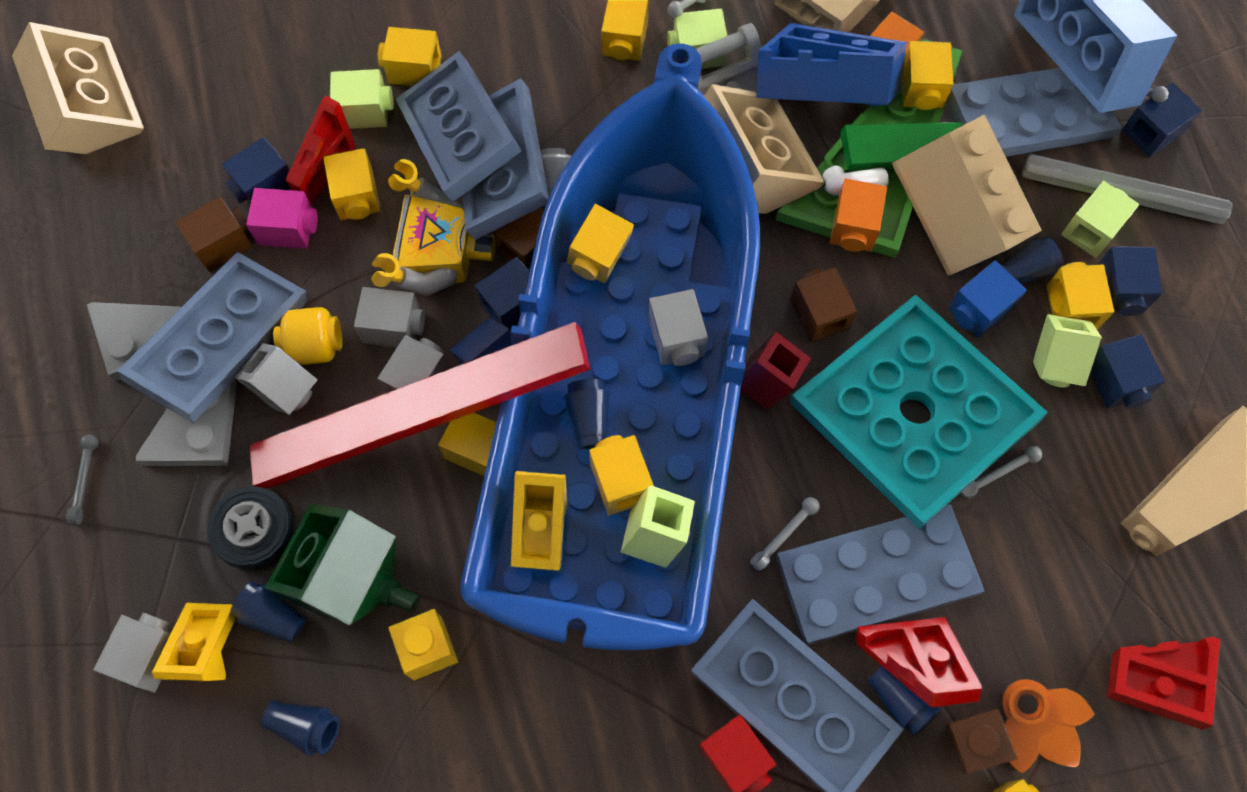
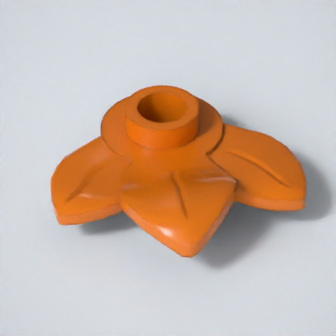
(1048, 728)

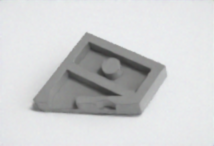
(125, 329)
(199, 443)

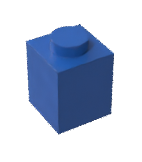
(986, 299)

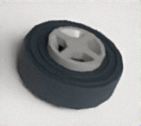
(238, 516)

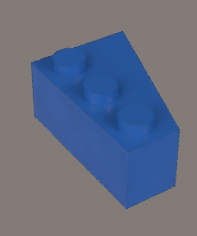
(830, 66)

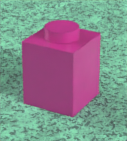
(281, 218)

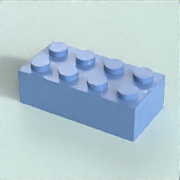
(1101, 45)

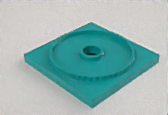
(920, 358)

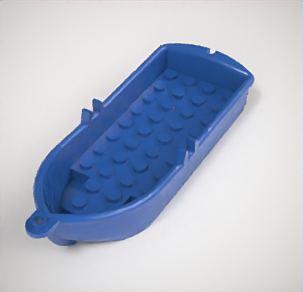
(696, 223)

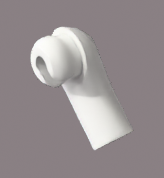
(835, 176)

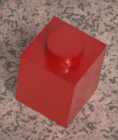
(738, 757)

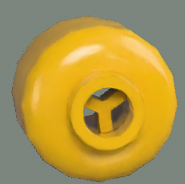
(309, 335)

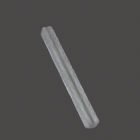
(1143, 192)

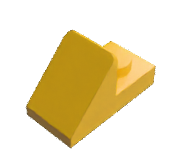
(538, 520)
(196, 644)

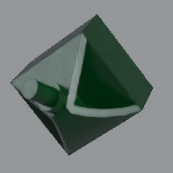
(340, 567)

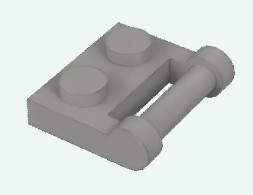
(739, 74)

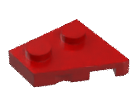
(325, 137)
(924, 659)
(1168, 679)

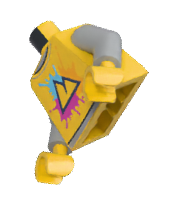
(431, 239)

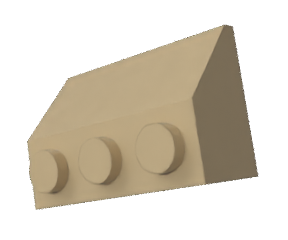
(75, 89)
(769, 146)
(966, 196)

